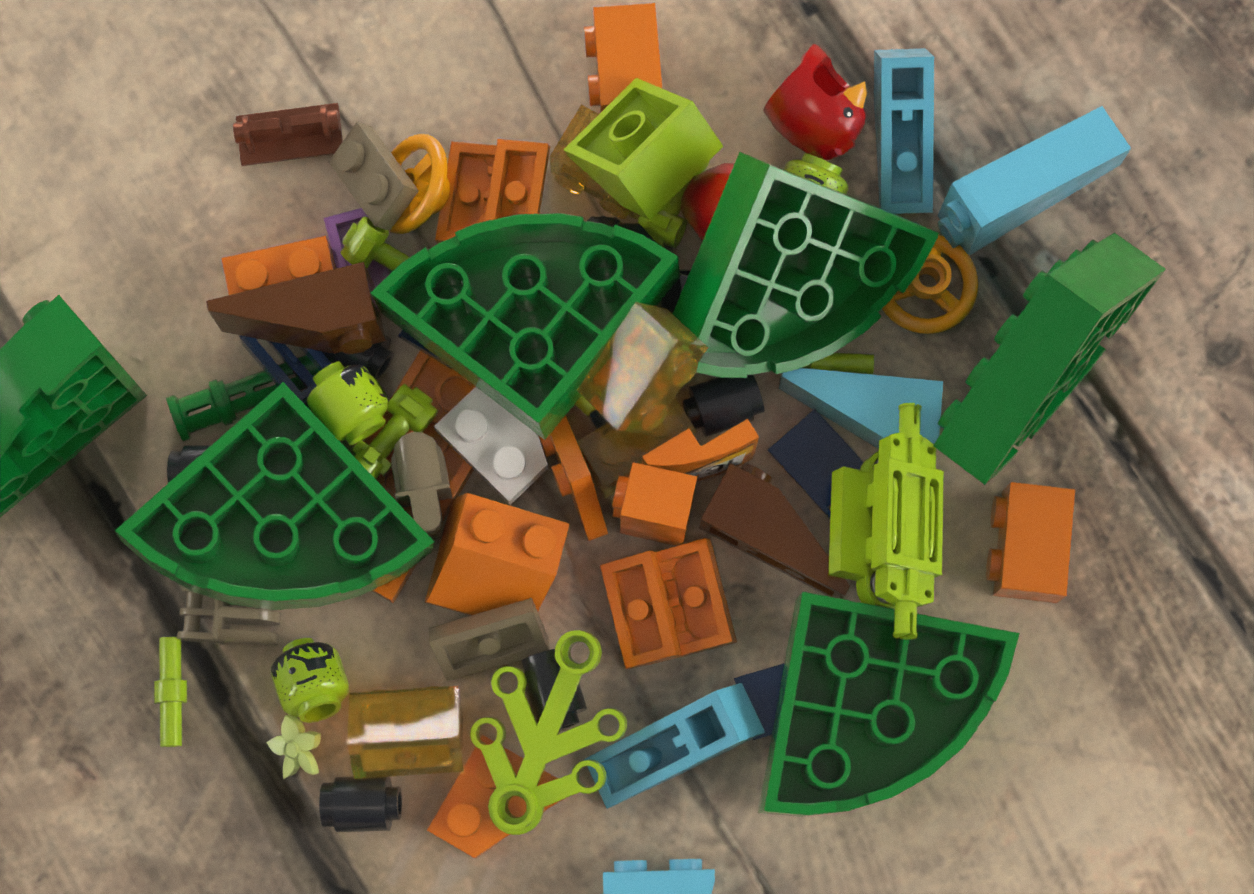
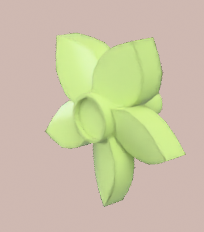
(295, 746)

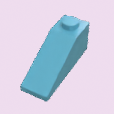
(904, 129)
(866, 402)
(677, 743)

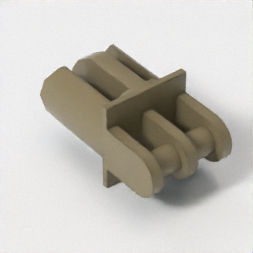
(421, 480)
(223, 616)

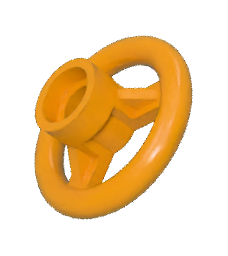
(428, 177)
(940, 270)

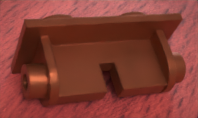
(288, 134)

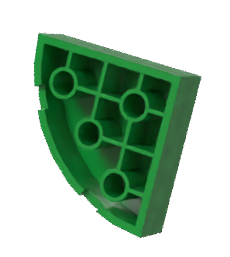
(792, 271)
(526, 304)
(1045, 352)
(54, 396)
(276, 517)
(872, 709)

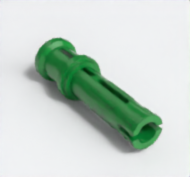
(219, 396)

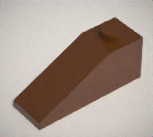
(313, 312)
(764, 525)

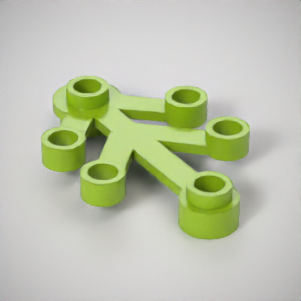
(542, 740)

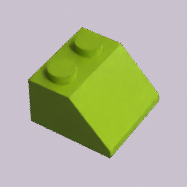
(645, 147)

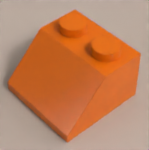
(494, 556)

